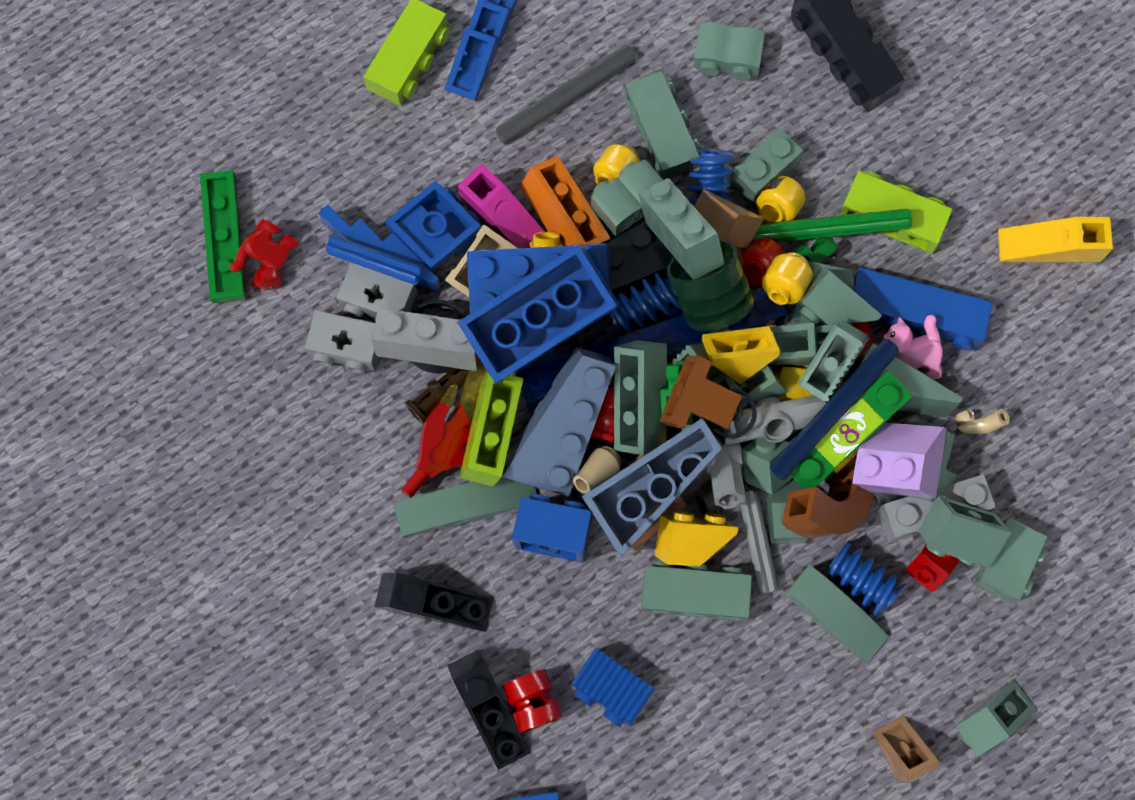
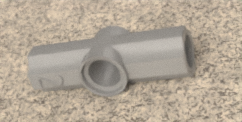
(776, 419)
(727, 477)

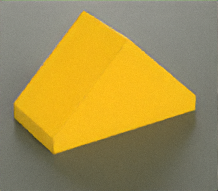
(741, 351)

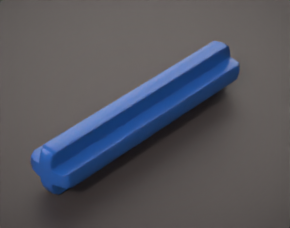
(374, 260)

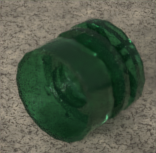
(716, 297)

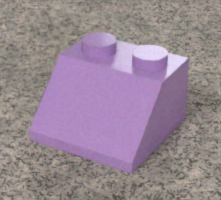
(901, 460)

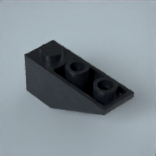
(433, 601)
(488, 709)

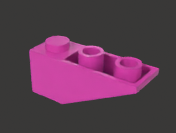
(498, 207)

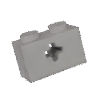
(363, 284)
(331, 329)

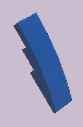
(479, 47)
(392, 245)

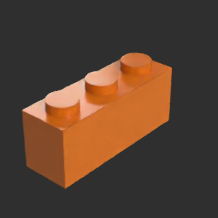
(562, 204)

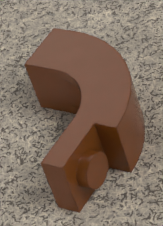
(817, 515)

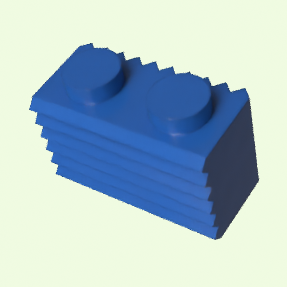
(612, 688)

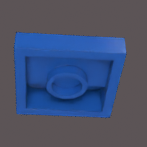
(435, 225)

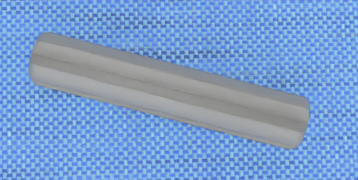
(758, 543)

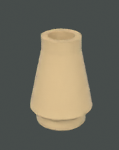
(598, 468)

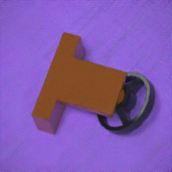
(706, 399)

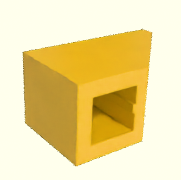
(690, 539)

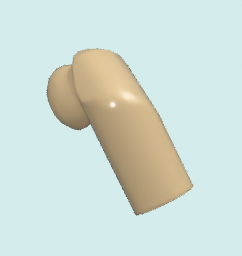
(983, 425)

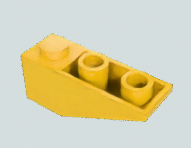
(1057, 241)

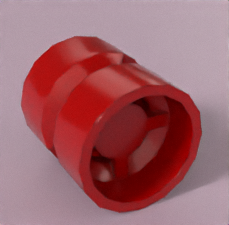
(529, 688)

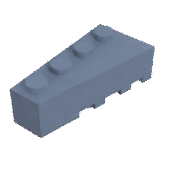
(558, 433)
(645, 490)

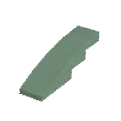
(459, 505)

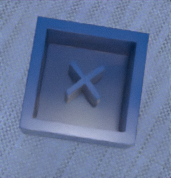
(552, 528)

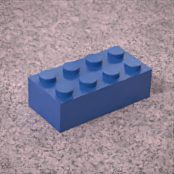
(498, 270)
(538, 313)

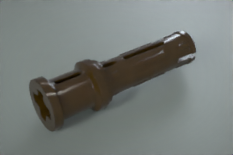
(433, 394)

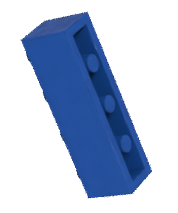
(958, 316)

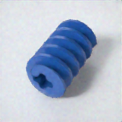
(711, 173)
(644, 304)
(864, 579)

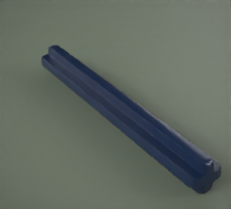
(834, 409)

